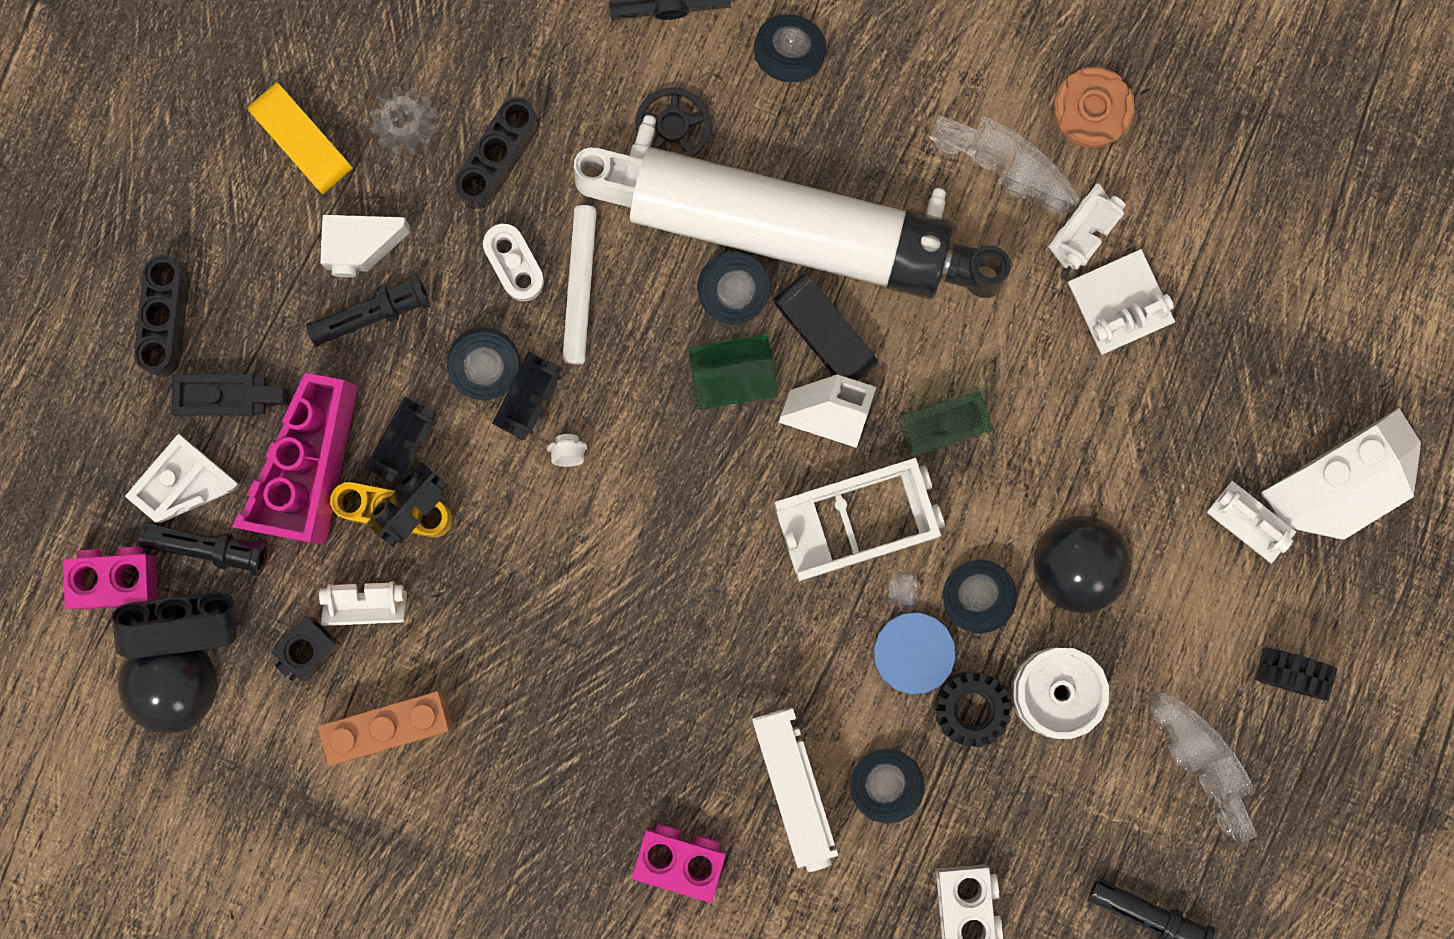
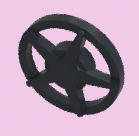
(673, 123)

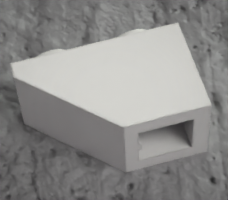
(830, 408)

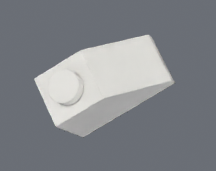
(358, 241)

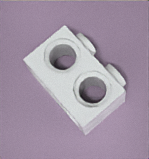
(957, 911)

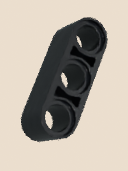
(497, 134)
(151, 300)
(824, 329)
(174, 625)

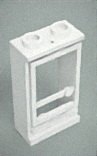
(805, 534)
(795, 790)

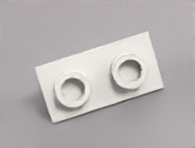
(1075, 242)
(1252, 522)
(377, 605)

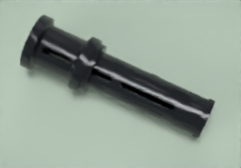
(323, 330)
(222, 550)
(1141, 912)

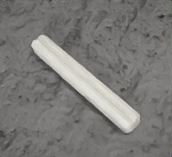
(579, 284)

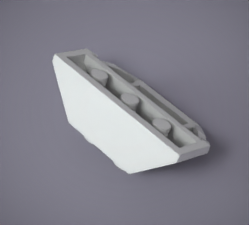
(1351, 481)

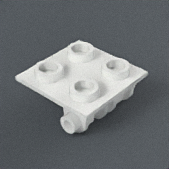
(1122, 302)

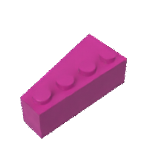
(303, 464)

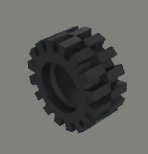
(1296, 673)
(997, 716)

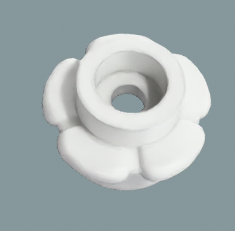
(567, 450)

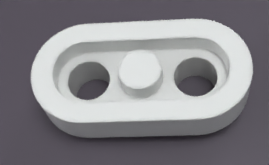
(514, 263)

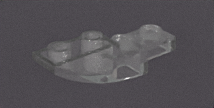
(1023, 165)
(1199, 747)

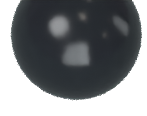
(1082, 564)
(168, 690)

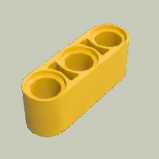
(299, 138)
(372, 496)

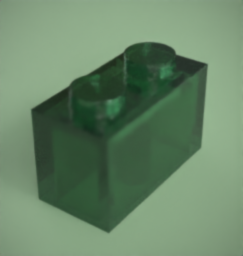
(945, 425)

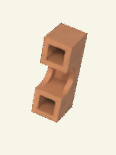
(386, 728)

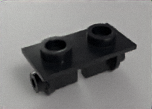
(523, 401)
(400, 441)
(392, 516)

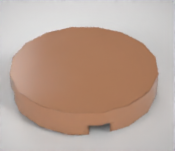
(1093, 107)

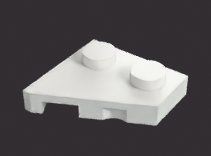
(179, 482)

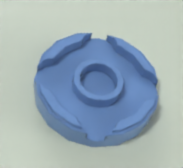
(914, 653)

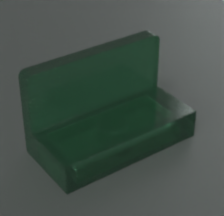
(733, 372)

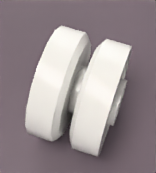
(1062, 718)

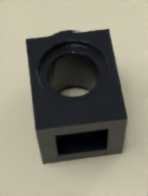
(323, 646)

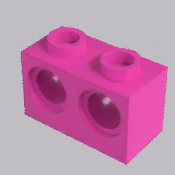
(110, 588)
(676, 874)

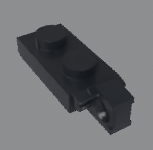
(223, 395)

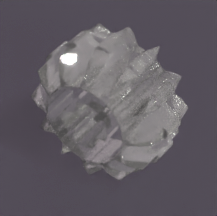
(411, 131)

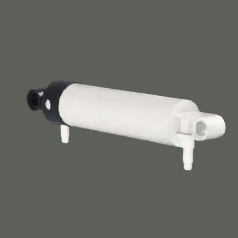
(789, 220)

